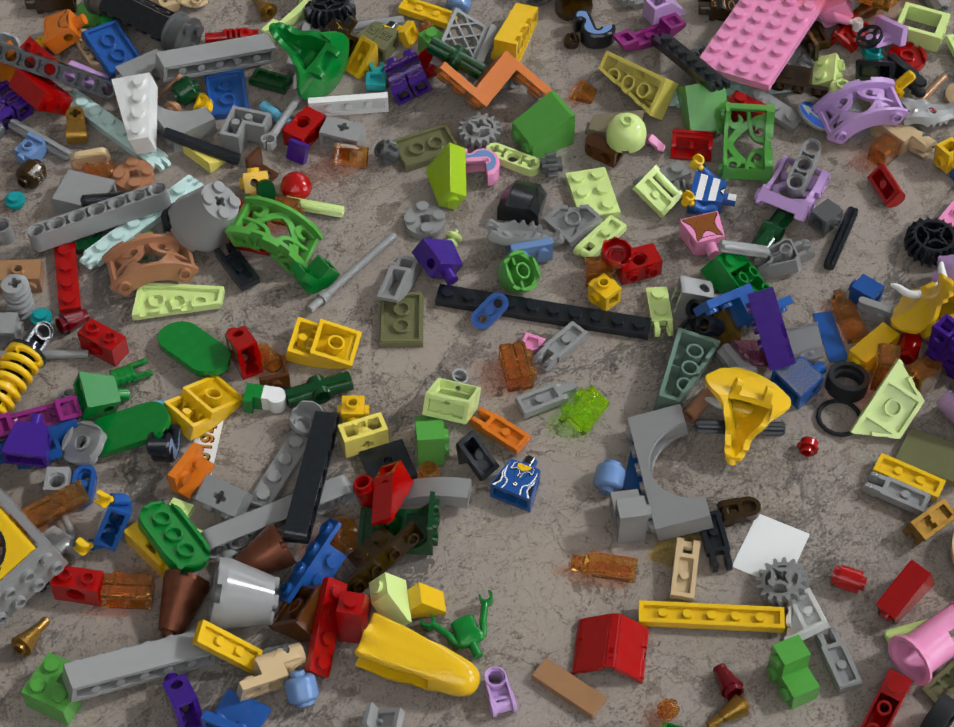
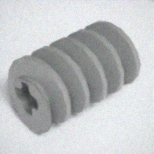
(18, 295)

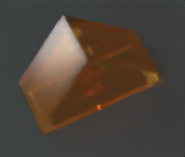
(350, 155)

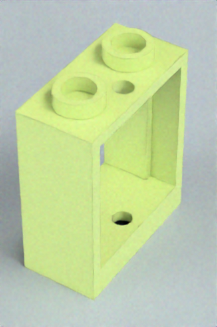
(928, 16)
(461, 402)

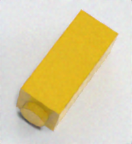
(865, 350)
(144, 549)

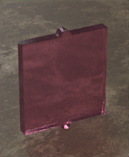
(750, 351)

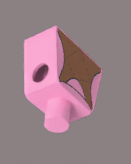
(702, 234)

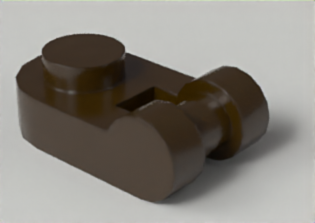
(747, 509)

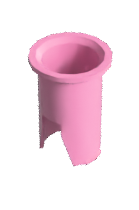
(924, 647)

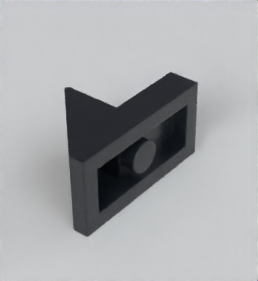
(874, 68)
(476, 455)

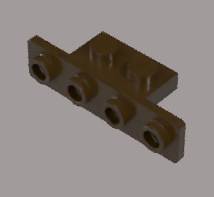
(815, 40)
(798, 81)
(379, 554)

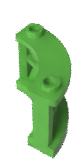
(761, 169)
(268, 210)

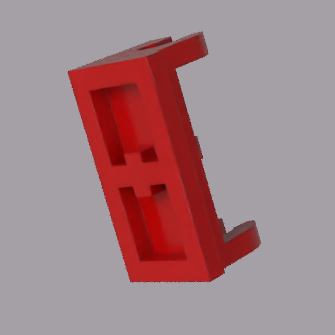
(691, 142)

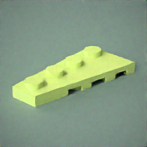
(173, 299)

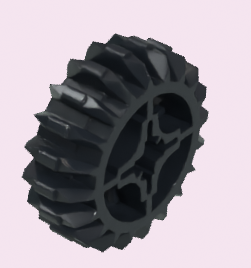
(321, 12)
(929, 240)

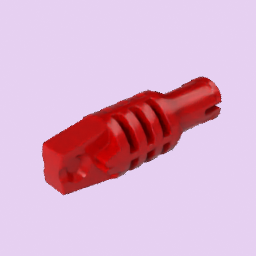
(230, 33)

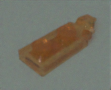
(848, 317)
(605, 566)

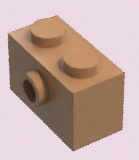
(30, 268)

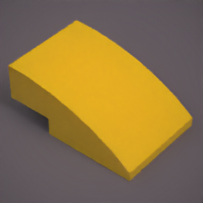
(323, 344)
(203, 406)

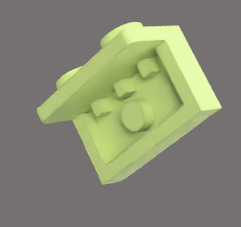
(827, 69)

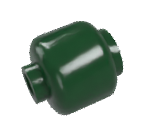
(186, 90)

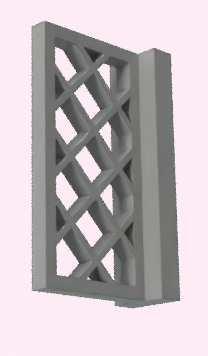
(481, 41)

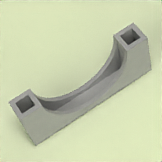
(196, 123)
(671, 514)

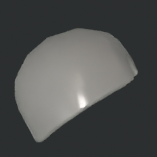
(302, 416)

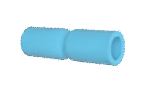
(275, 113)

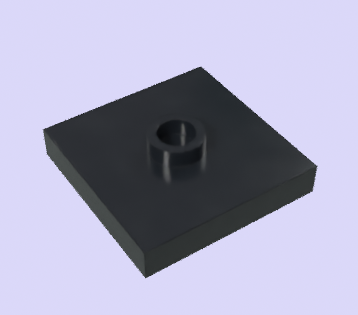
(385, 454)

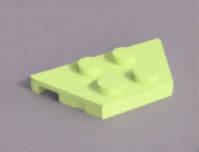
(890, 406)

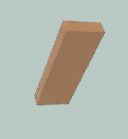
(569, 688)

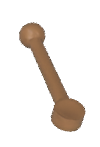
(177, 78)

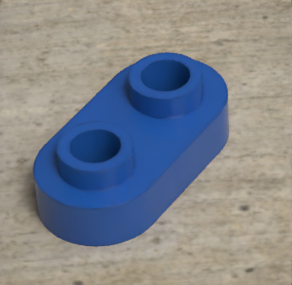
(490, 311)
(83, 472)

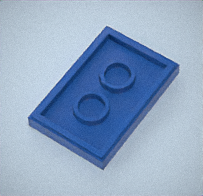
(110, 46)
(225, 91)

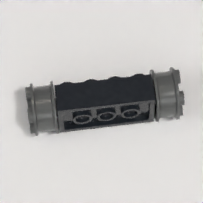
(168, 27)

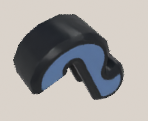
(589, 34)
(166, 447)

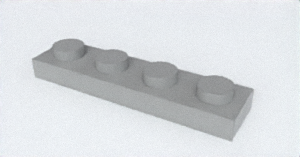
(280, 471)

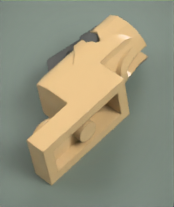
(911, 139)
(271, 670)

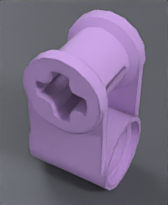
(499, 696)

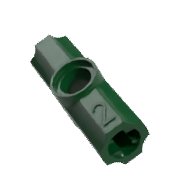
(456, 57)
(773, 230)
(319, 389)

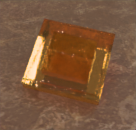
(583, 92)

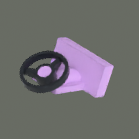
(884, 33)

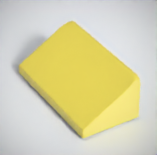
(207, 162)

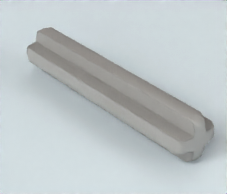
(743, 248)

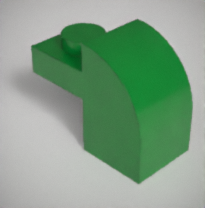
(316, 275)

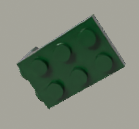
(426, 518)

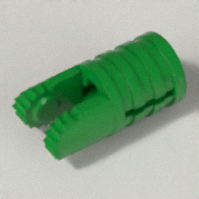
(126, 374)

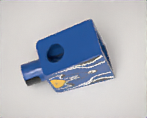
(517, 483)

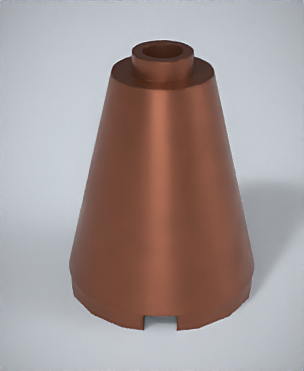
(267, 552)
(180, 600)

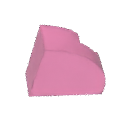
(655, 142)
(533, 342)

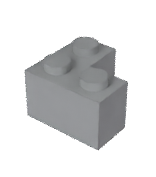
(244, 125)
(629, 515)

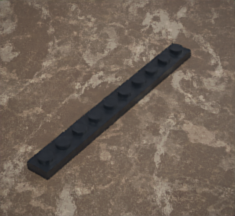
(548, 312)

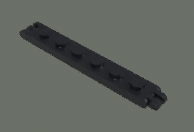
(690, 62)

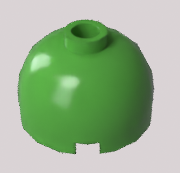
(518, 272)

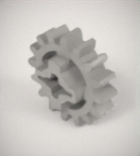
(479, 130)
(782, 582)

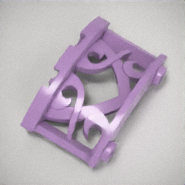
(882, 111)
(799, 207)

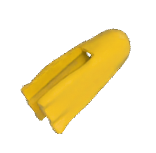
(411, 659)

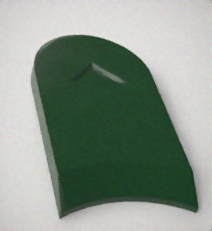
(266, 189)

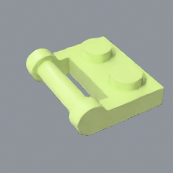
(654, 194)

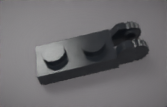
(902, 67)
(237, 267)
(716, 543)

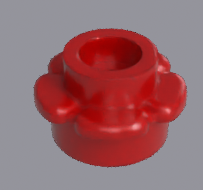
(808, 446)

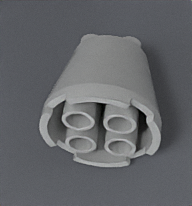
(203, 216)
(241, 595)

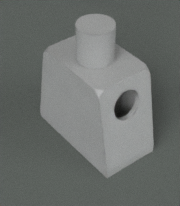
(687, 289)

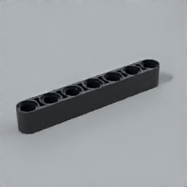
(61, 68)
(311, 478)

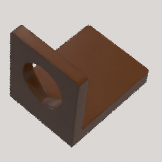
(255, 159)
(279, 380)

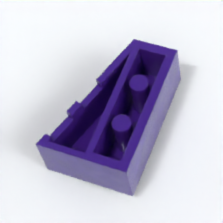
(771, 328)

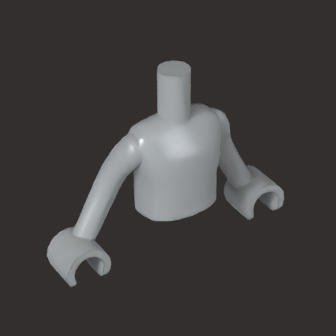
(63, 540)

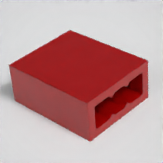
(40, 92)

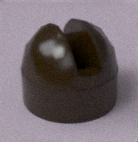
(568, 40)

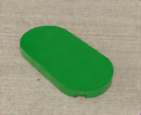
(194, 349)
(131, 426)
(174, 537)

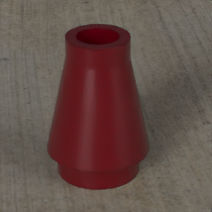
(70, 321)
(727, 682)

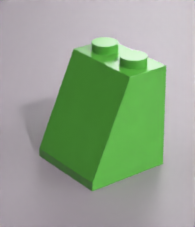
(701, 108)
(544, 126)

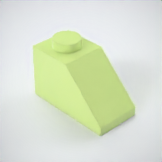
(391, 598)

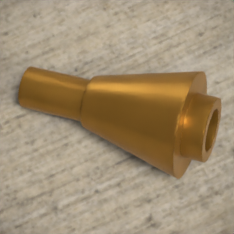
(266, 9)
(25, 642)
(734, 709)

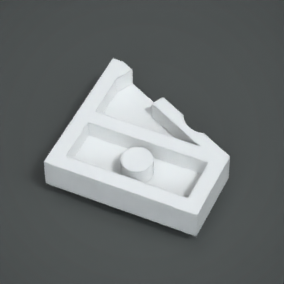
(805, 617)

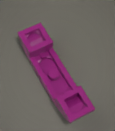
(641, 39)
(57, 412)

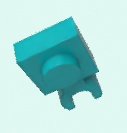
(376, 78)

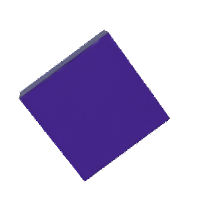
(297, 151)

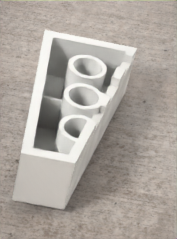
(138, 106)

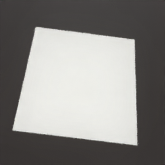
(768, 541)

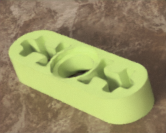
(525, 165)

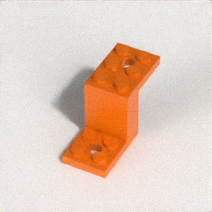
(492, 80)

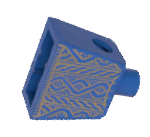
(800, 380)

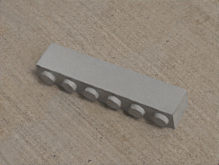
(215, 57)
(133, 666)

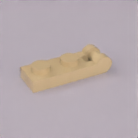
(684, 570)

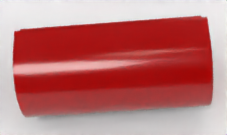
(886, 186)

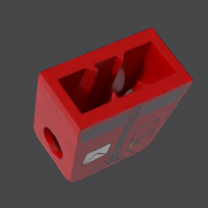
(242, 342)

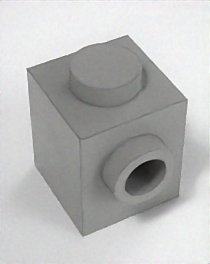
(10, 327)

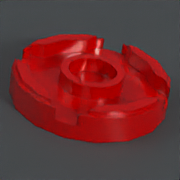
(911, 54)

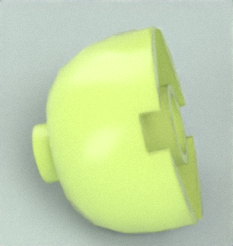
(626, 133)

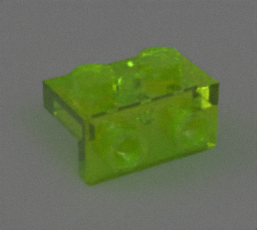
(585, 409)

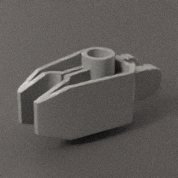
(784, 258)

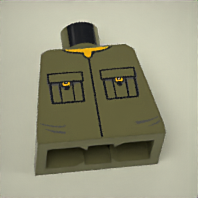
(385, 36)

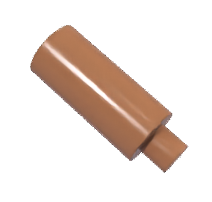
(697, 405)

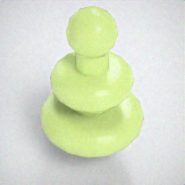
(454, 236)

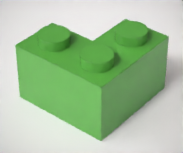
(431, 440)
(790, 672)
(47, 691)

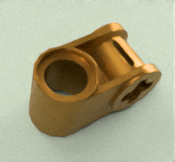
(76, 126)

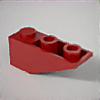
(389, 492)
(888, 700)

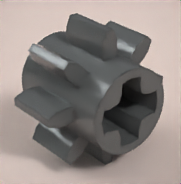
(386, 151)
(551, 164)

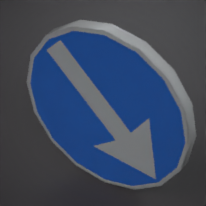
(808, 115)

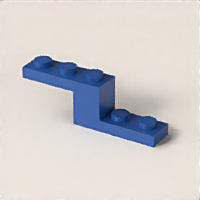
(735, 302)

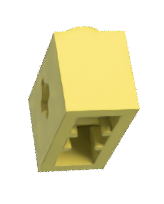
(362, 434)

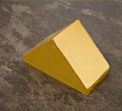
(363, 53)
(425, 601)

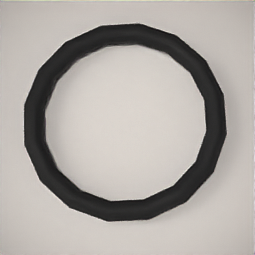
(820, 423)

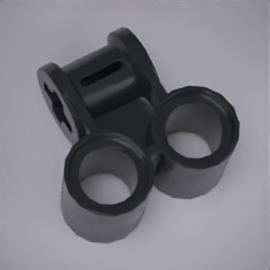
(702, 325)

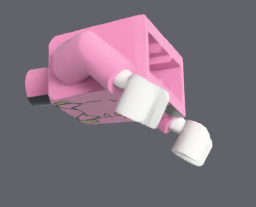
(840, 12)

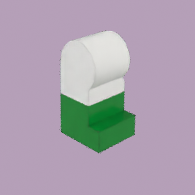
(264, 398)

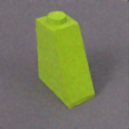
(448, 176)

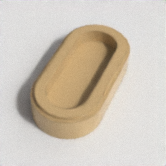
(89, 156)

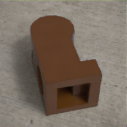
(598, 149)

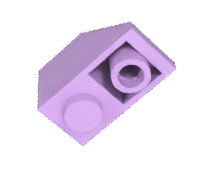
(658, 8)

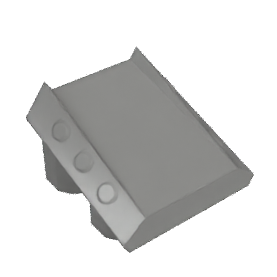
(806, 342)

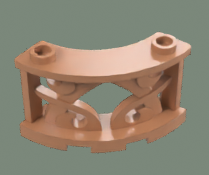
(129, 275)

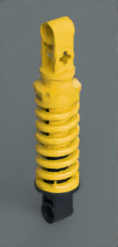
(20, 363)

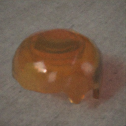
(100, 168)
(347, 535)

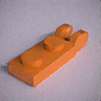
(500, 430)

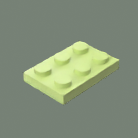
(594, 189)

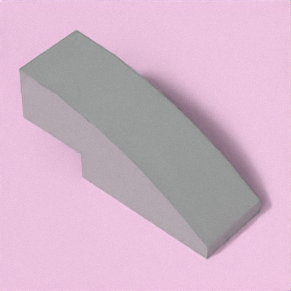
(399, 279)
(450, 491)

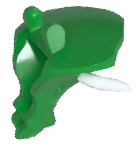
(317, 57)

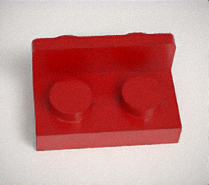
(846, 36)

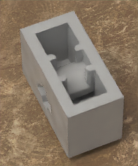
(341, 131)
(214, 489)

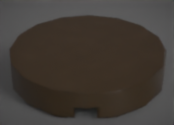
(566, 8)

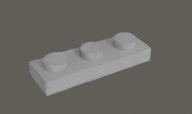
(784, 115)

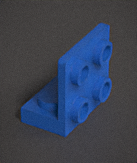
(234, 713)

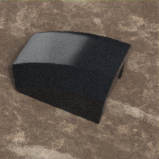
(522, 202)

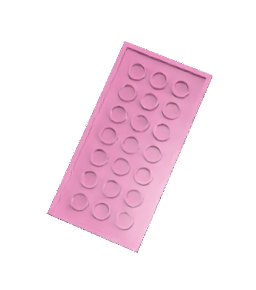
(760, 39)

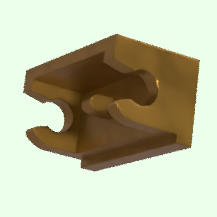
(930, 522)

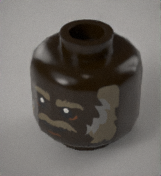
(31, 174)

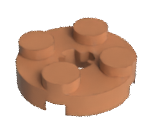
(131, 167)

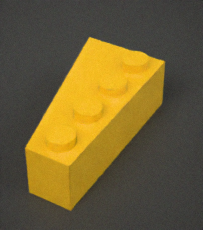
(516, 31)

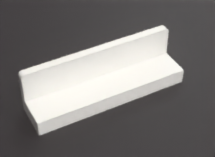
(350, 104)

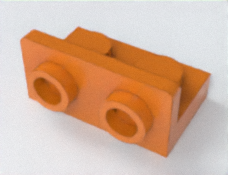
(189, 472)

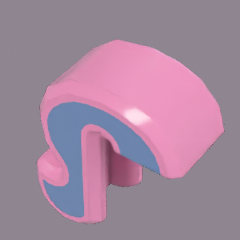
(483, 161)

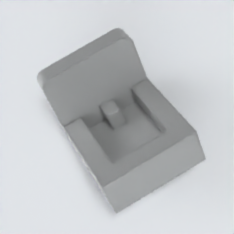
(382, 717)

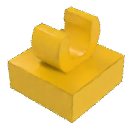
(407, 34)

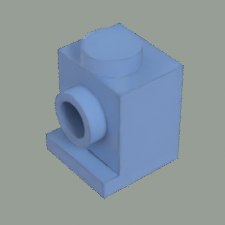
(31, 148)

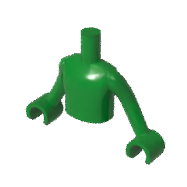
(465, 629)

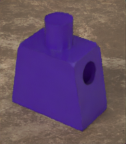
(438, 259)
(28, 443)

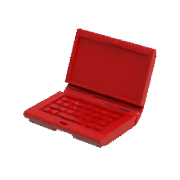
(611, 643)

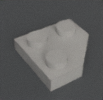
(573, 221)

